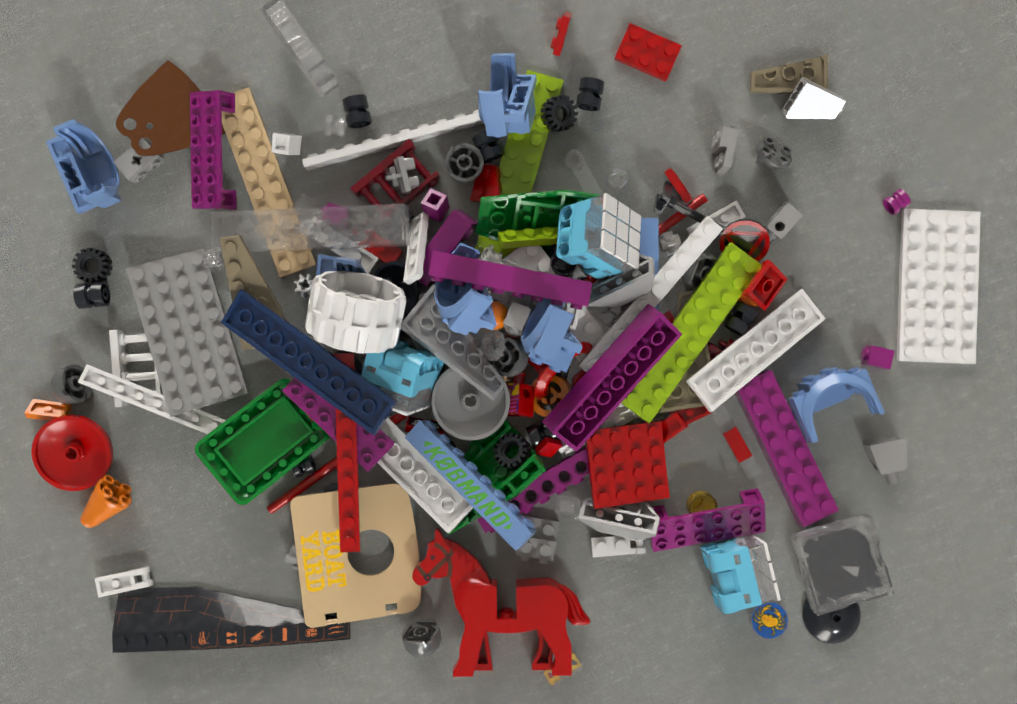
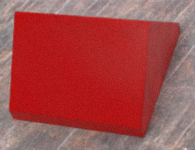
(765, 285)

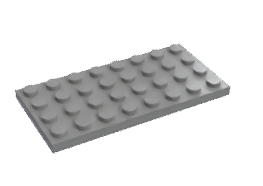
(186, 332)

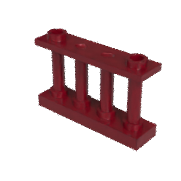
(377, 176)

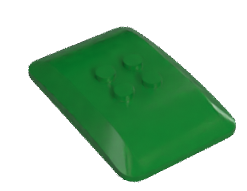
(259, 444)

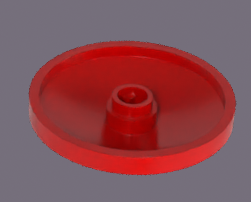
(72, 452)

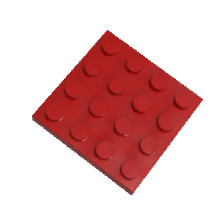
(627, 464)

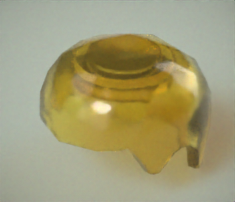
(700, 501)

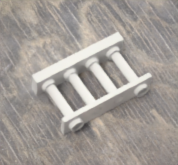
(120, 360)

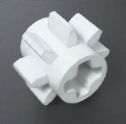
(669, 243)
(300, 283)

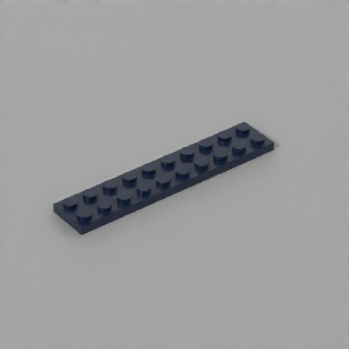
(309, 362)

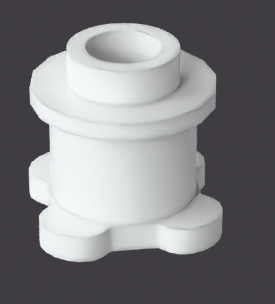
(490, 255)

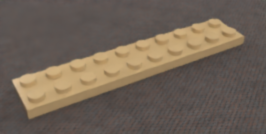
(261, 172)

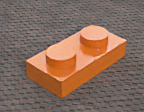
(47, 410)

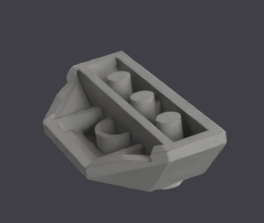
(623, 287)
(627, 521)

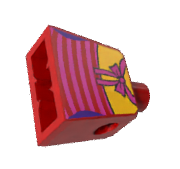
(520, 397)

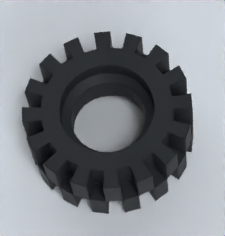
(568, 113)
(82, 260)
(505, 444)

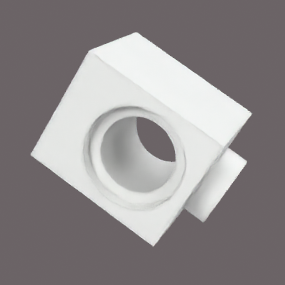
(286, 143)

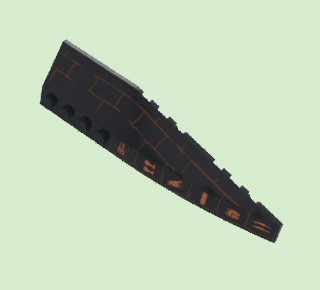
(210, 620)

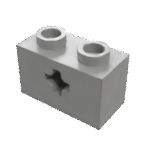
(130, 166)
(516, 319)

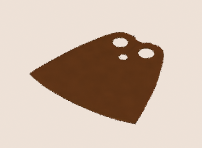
(165, 104)

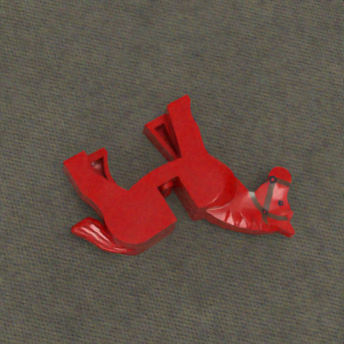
(540, 605)

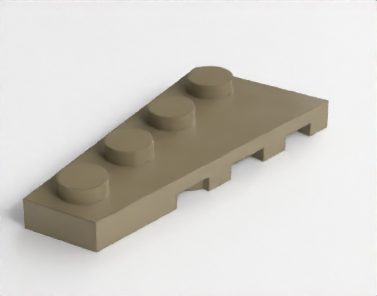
(785, 78)

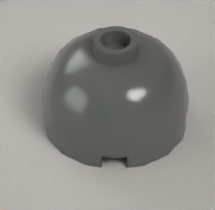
(464, 163)
(698, 270)
(514, 359)
(66, 385)
(422, 638)

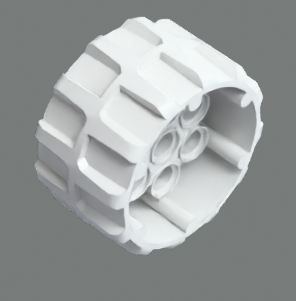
(355, 311)

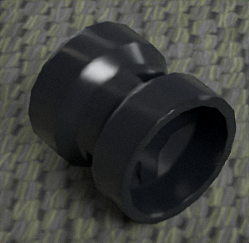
(305, 466)

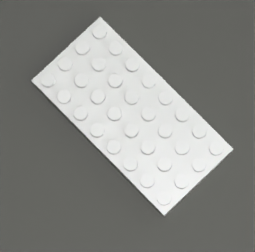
(938, 286)

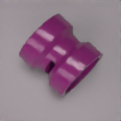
(897, 201)

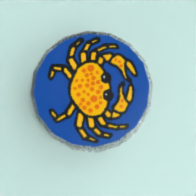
(769, 620)

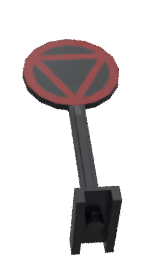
(744, 233)

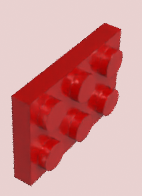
(647, 52)

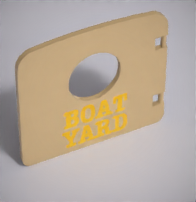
(327, 576)

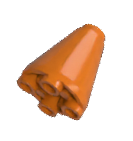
(106, 501)

